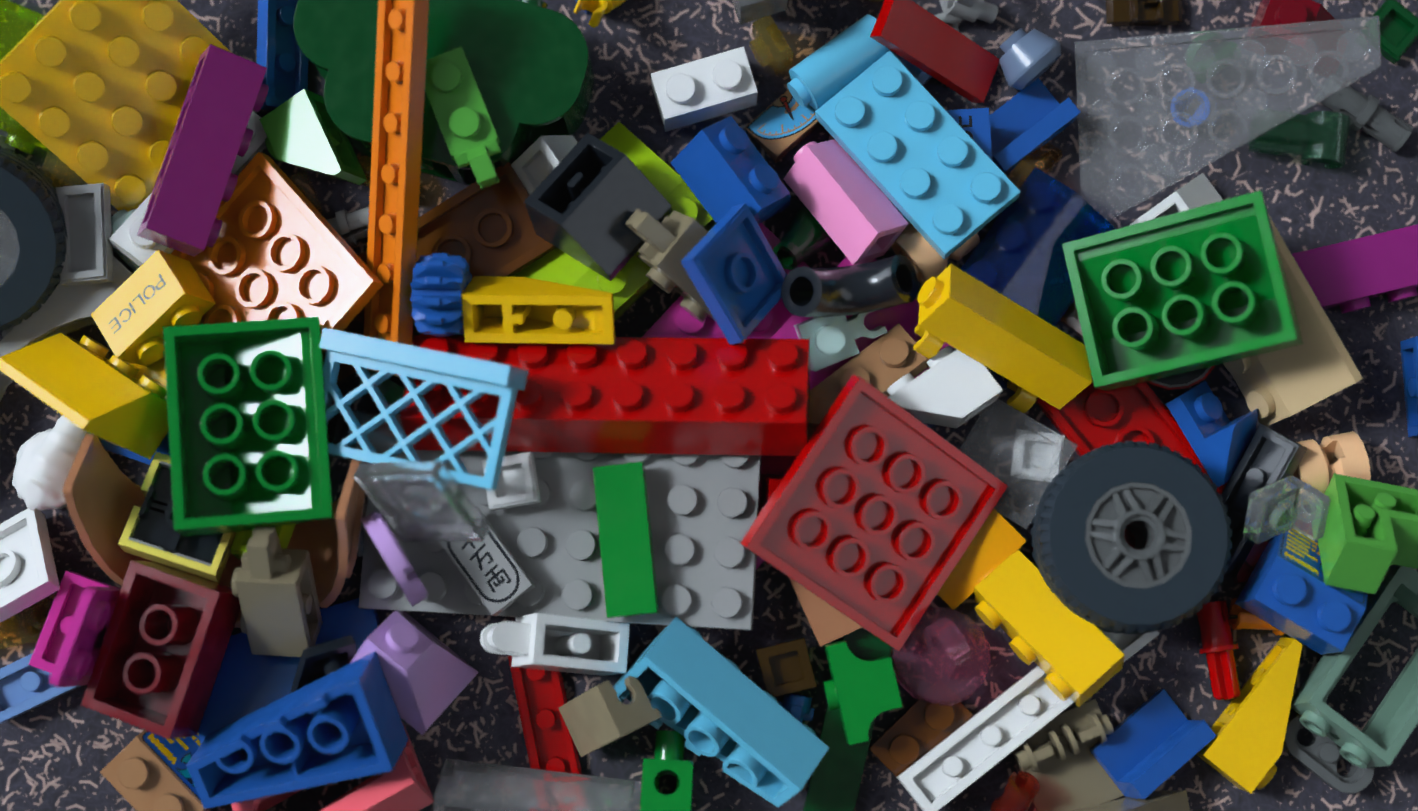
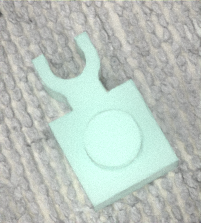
(834, 337)

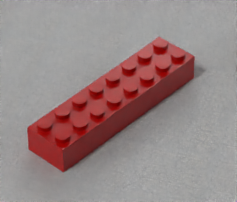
(637, 396)

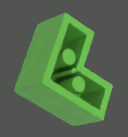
(1367, 532)

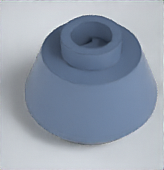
(1027, 57)

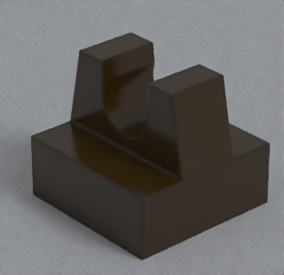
(786, 667)

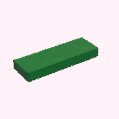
(625, 540)

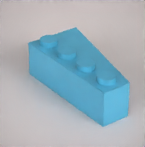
(724, 714)

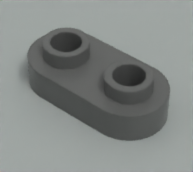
(1321, 758)

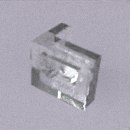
(1285, 507)

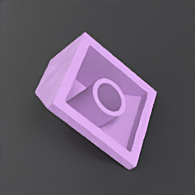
(418, 669)

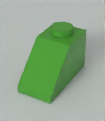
(307, 138)

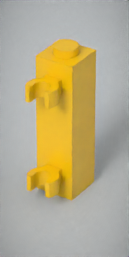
(1003, 337)

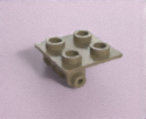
(1062, 760)

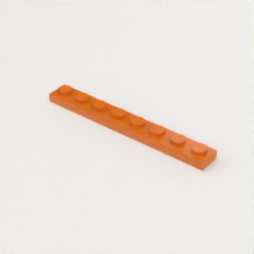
(396, 166)

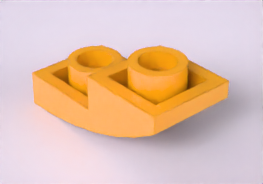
(985, 553)

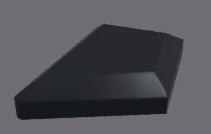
(323, 659)

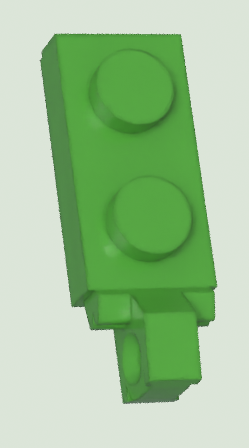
(462, 114)

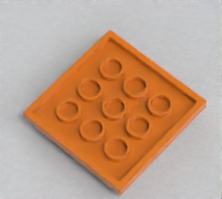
(279, 257)

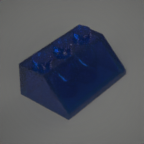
(1025, 250)

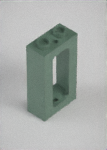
(1397, 712)

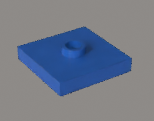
(736, 273)

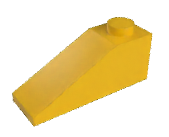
(535, 312)
(1255, 723)

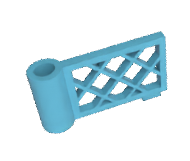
(836, 65)

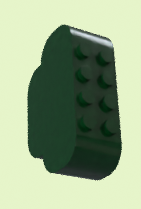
(522, 55)

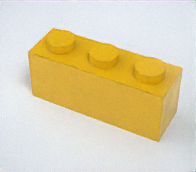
(1046, 631)

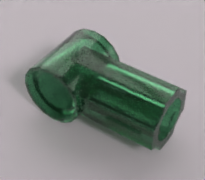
(1308, 137)

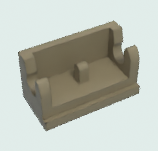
(600, 718)

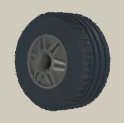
(1176, 528)

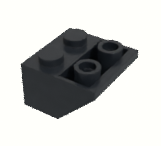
(589, 201)

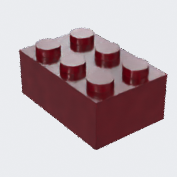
(162, 650)

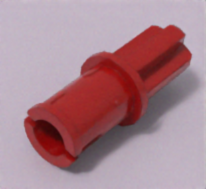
(1219, 647)

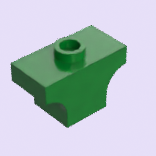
(859, 689)

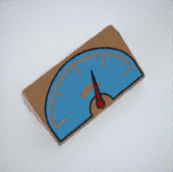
(782, 126)

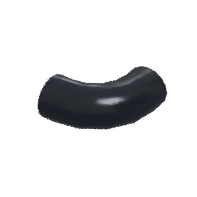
(849, 288)

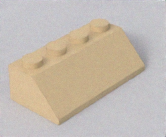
(1299, 375)

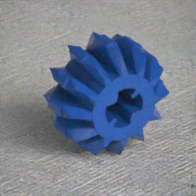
(437, 294)

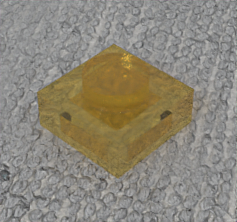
(770, 45)

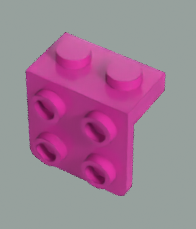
(74, 630)

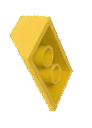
(93, 390)

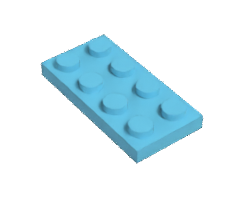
(917, 154)

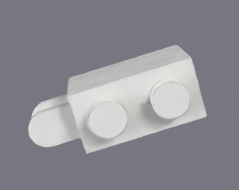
(560, 643)

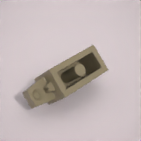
(664, 250)
(276, 596)

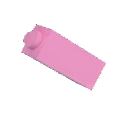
(845, 201)

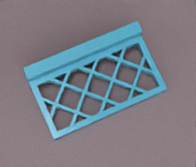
(436, 369)

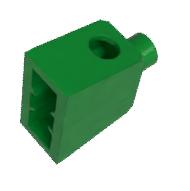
(667, 761)

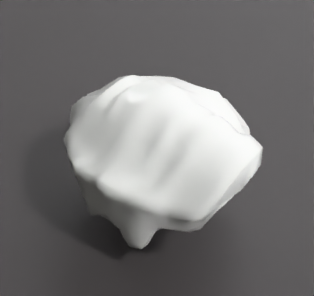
(45, 464)

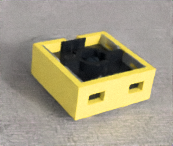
(152, 533)

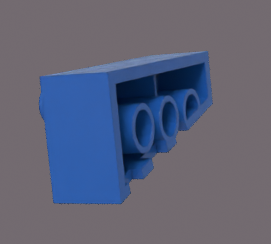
(310, 738)

